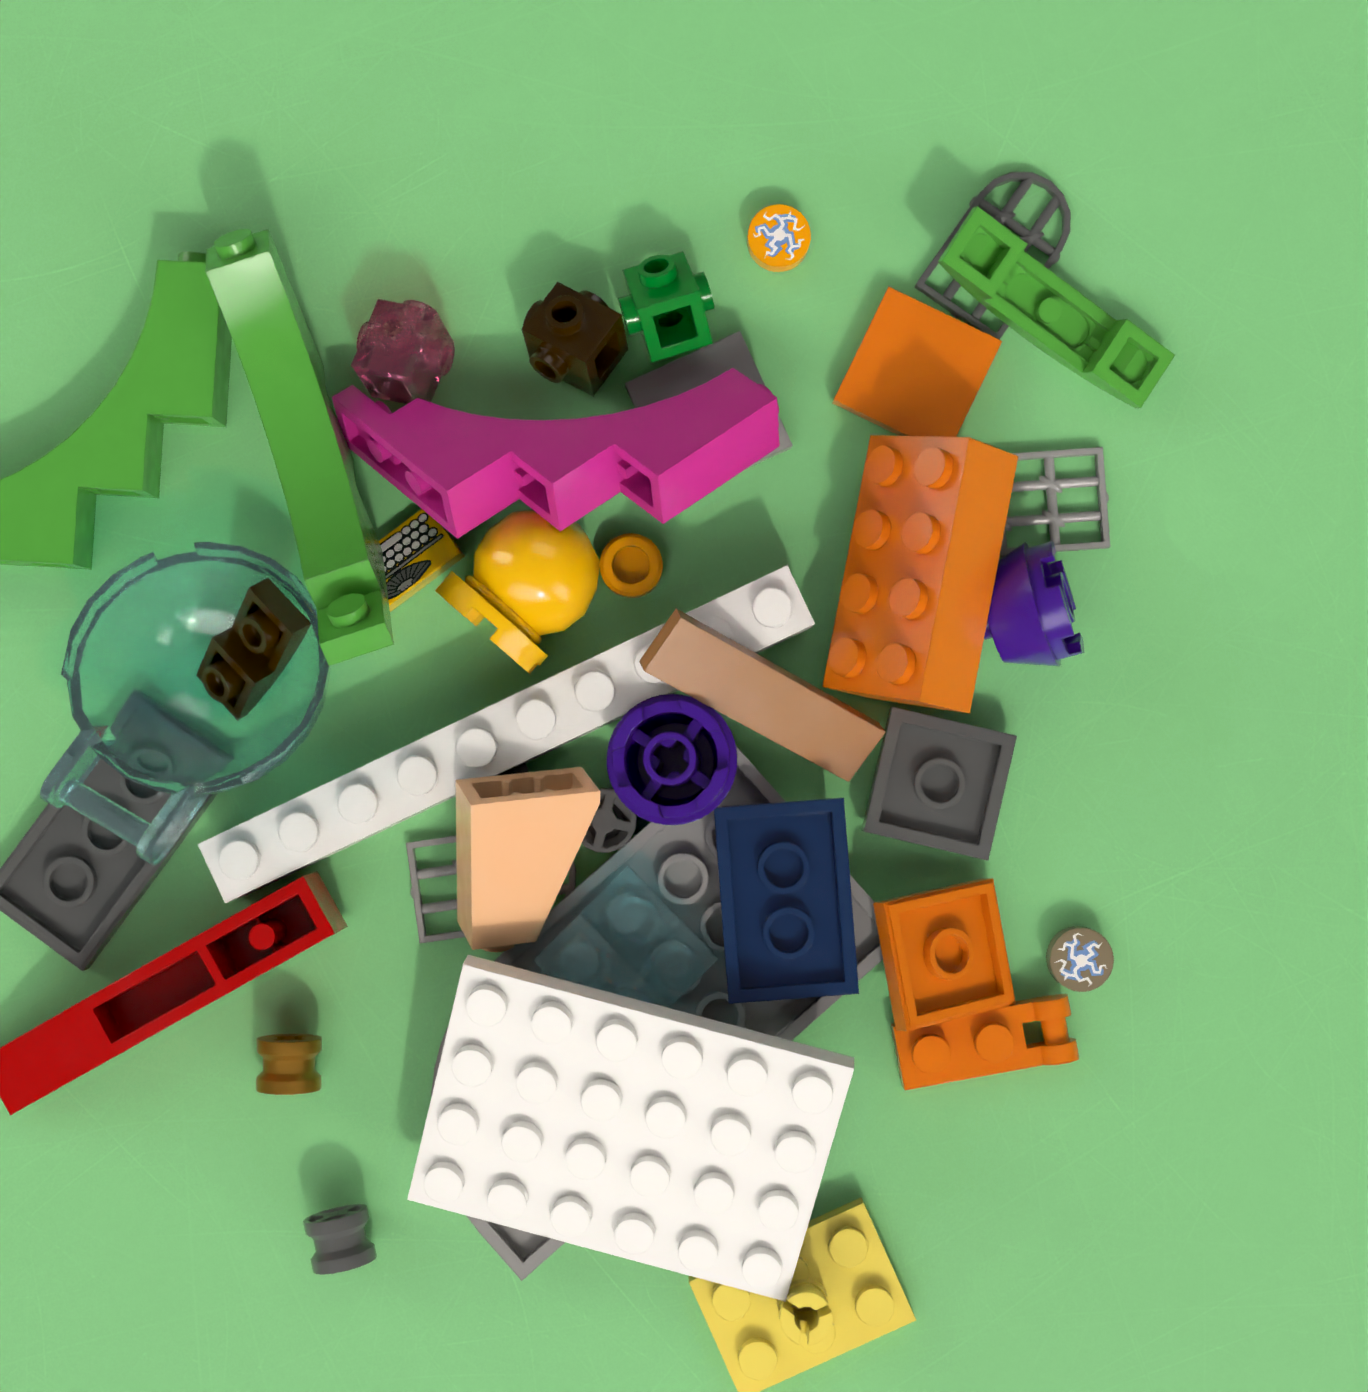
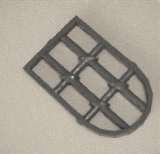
(1031, 237)

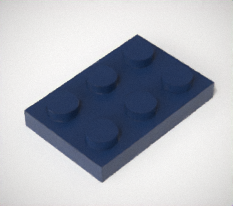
(786, 900)

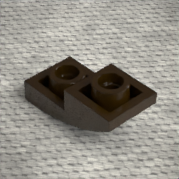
(254, 651)

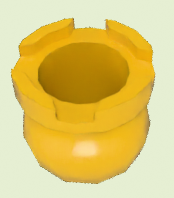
(526, 583)

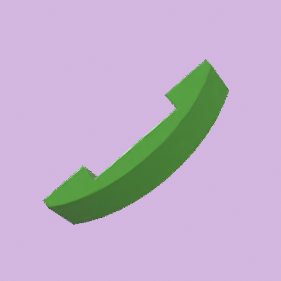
(1051, 313)

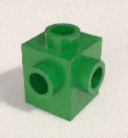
(667, 305)

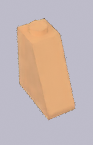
(516, 850)

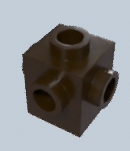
(574, 338)

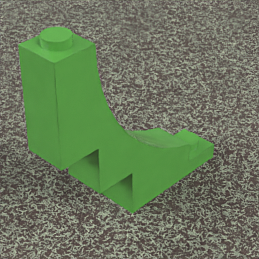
(172, 378)
(313, 461)

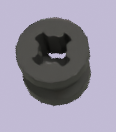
(606, 824)
(340, 1239)

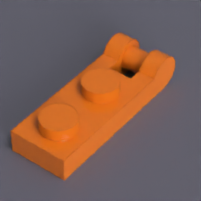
(985, 1043)

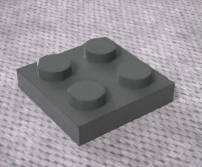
(939, 783)

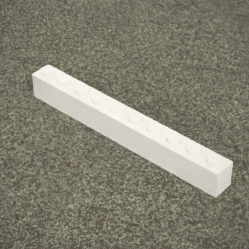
(482, 745)

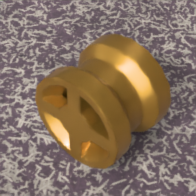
(288, 1064)

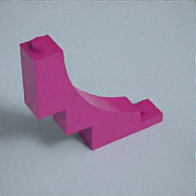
(476, 465)

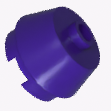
(1033, 608)
(671, 759)

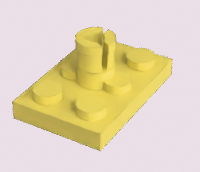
(836, 1302)

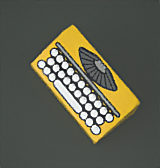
(416, 556)

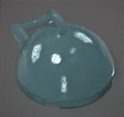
(147, 711)

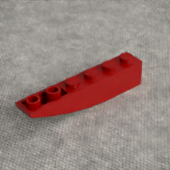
(167, 990)

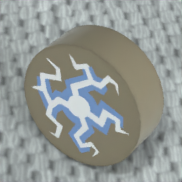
(1079, 958)

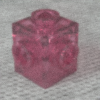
(403, 351)

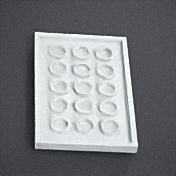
(629, 1127)

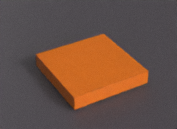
(916, 369)
(944, 954)

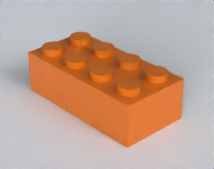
(921, 570)

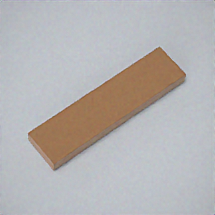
(761, 695)

